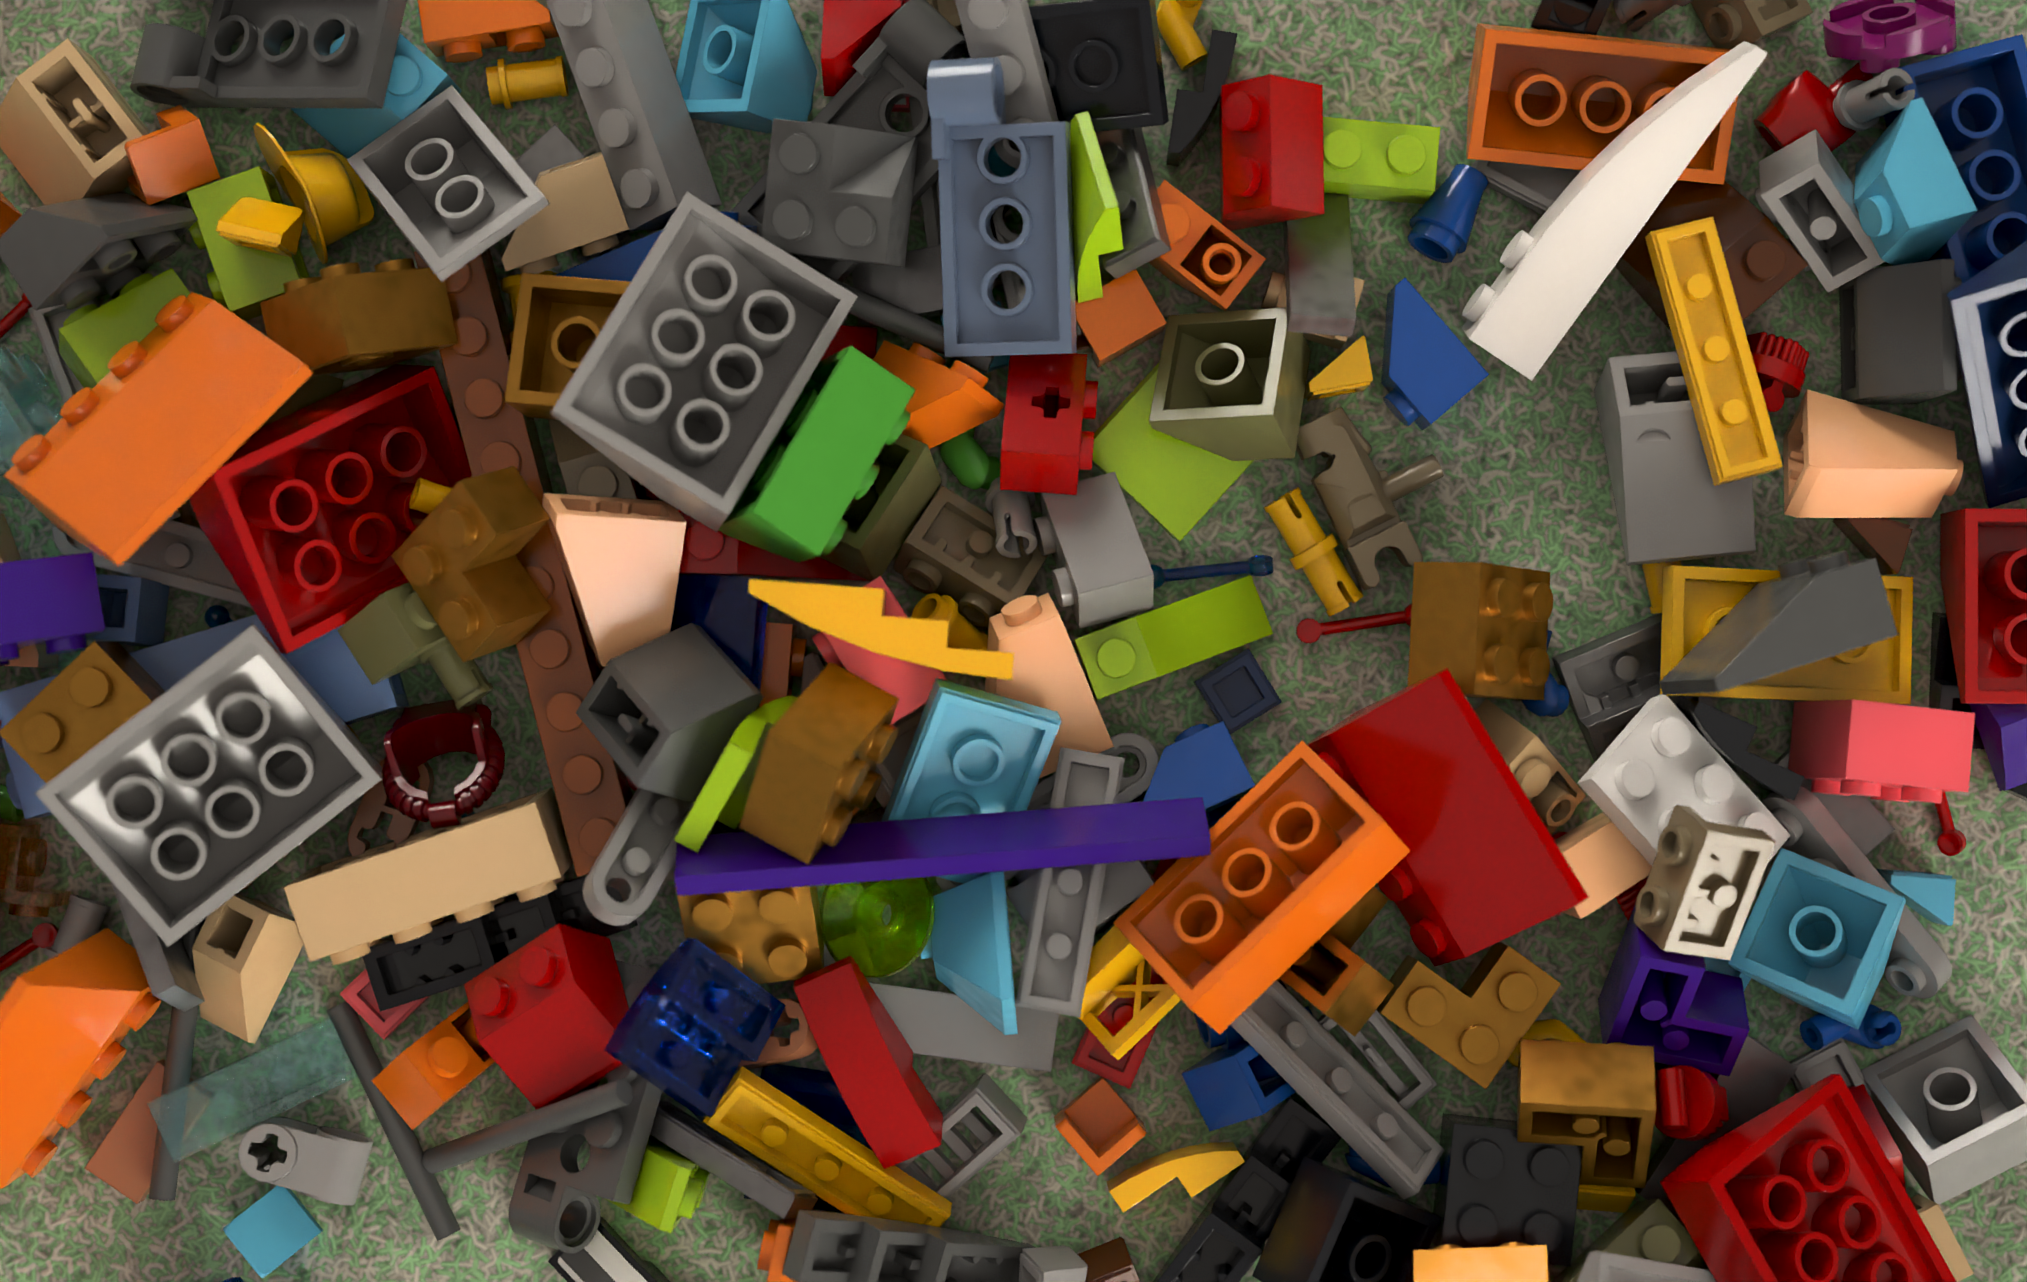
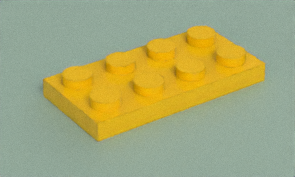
(1702, 596)

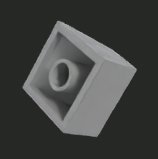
(1952, 1108)

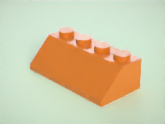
(1570, 94)
(1271, 887)

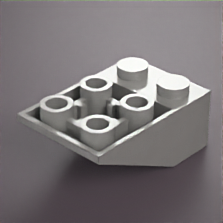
(1661, 470)

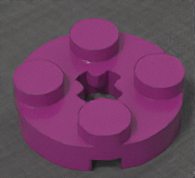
(1886, 31)

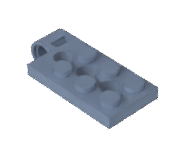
(966, 122)

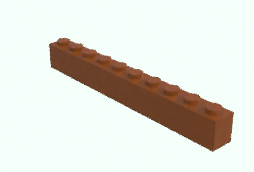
(555, 652)

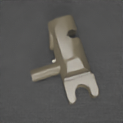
(1361, 497)

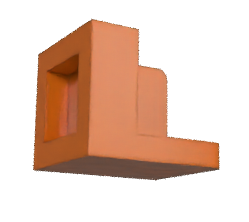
(170, 158)
(1120, 318)
(1099, 1125)

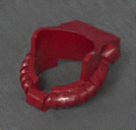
(433, 731)

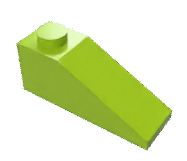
(1172, 637)

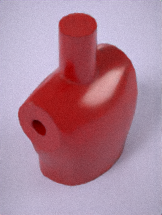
(1806, 106)

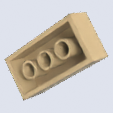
(432, 874)

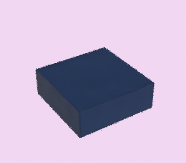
(1237, 691)

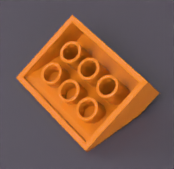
(154, 426)
(57, 1036)

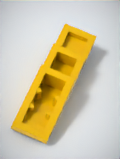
(860, 619)

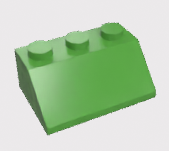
(821, 458)

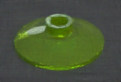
(855, 924)

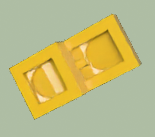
(1193, 1165)

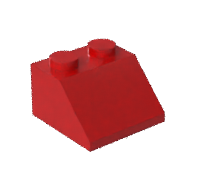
(1270, 151)
(551, 1013)

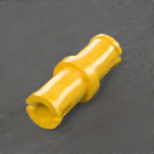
(1313, 551)

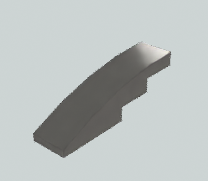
(887, 1250)

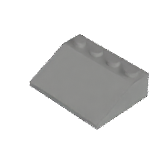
(703, 360)
(211, 784)

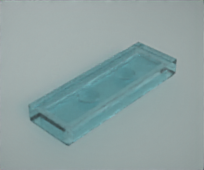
(251, 1089)

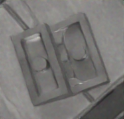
(1613, 680)

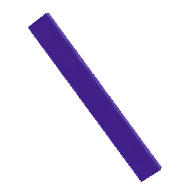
(953, 846)

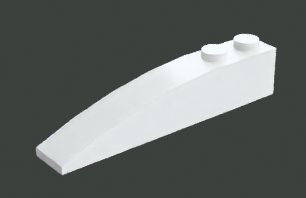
(1597, 217)

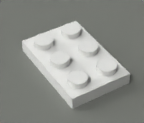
(1666, 764)

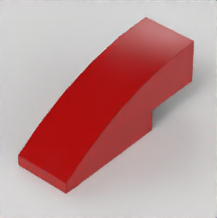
(869, 1062)

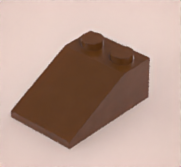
(1752, 246)

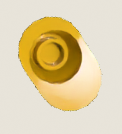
(322, 187)

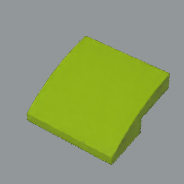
(1094, 209)
(1158, 471)
(730, 782)

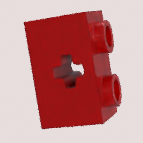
(1044, 421)

